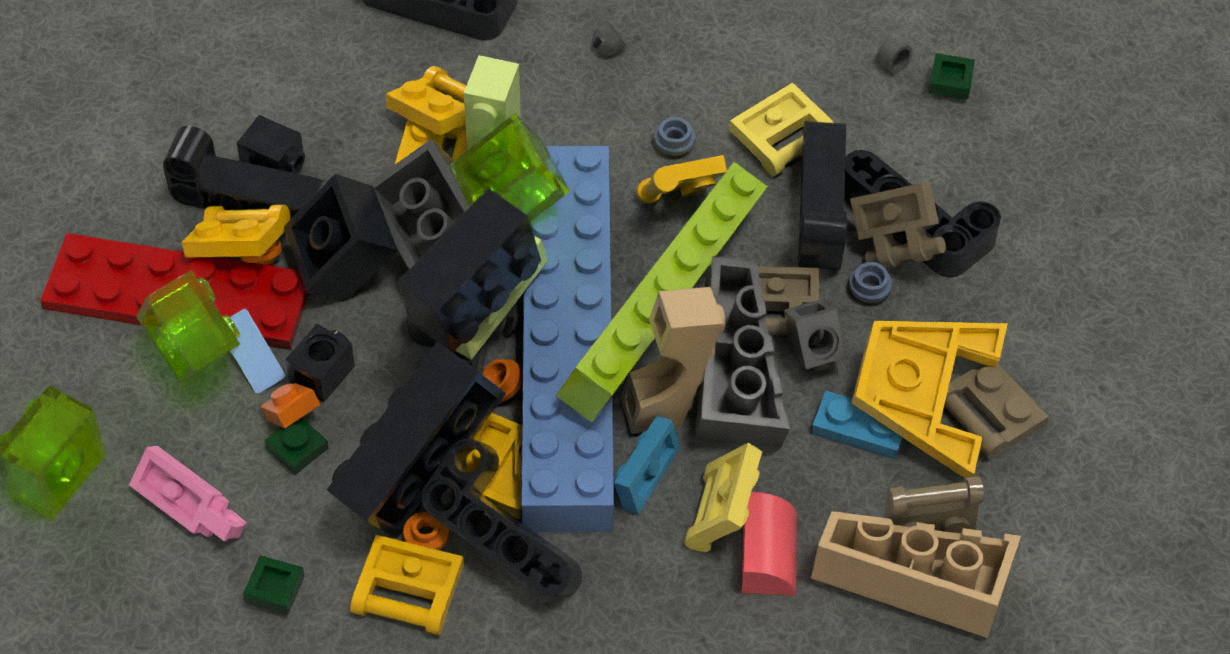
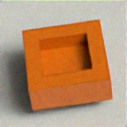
(289, 404)

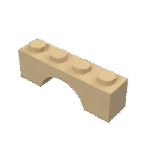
(686, 332)

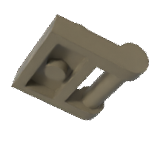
(1002, 404)
(945, 506)

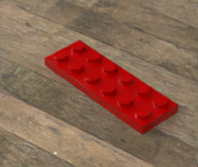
(115, 277)

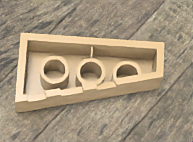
(918, 568)

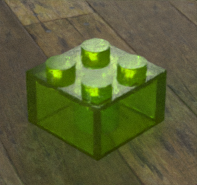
(513, 165)
(189, 328)
(50, 452)

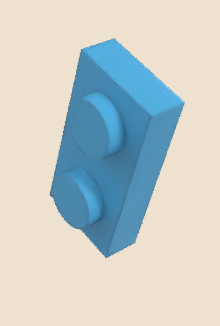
(848, 424)
(647, 464)

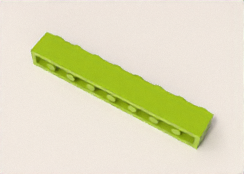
(678, 268)

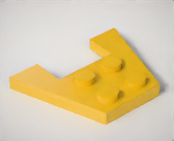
(908, 379)

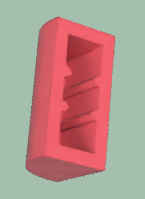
(769, 546)

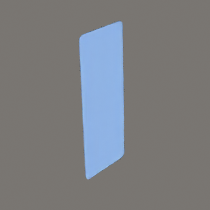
(255, 355)

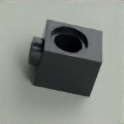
(271, 146)
(324, 376)

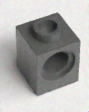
(807, 319)

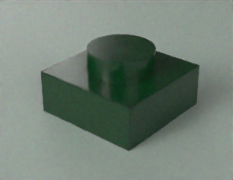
(951, 76)
(296, 445)
(273, 584)

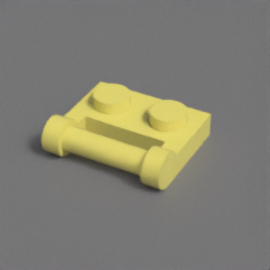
(774, 120)
(724, 497)

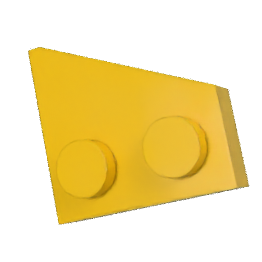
(506, 485)

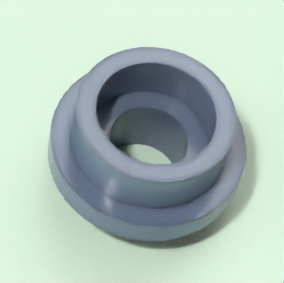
(677, 128)
(873, 273)

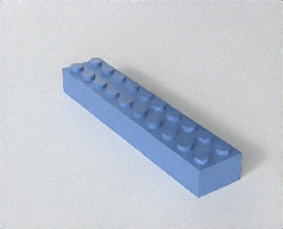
(565, 311)

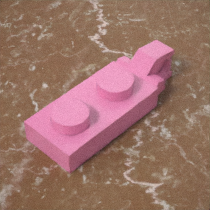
(185, 496)

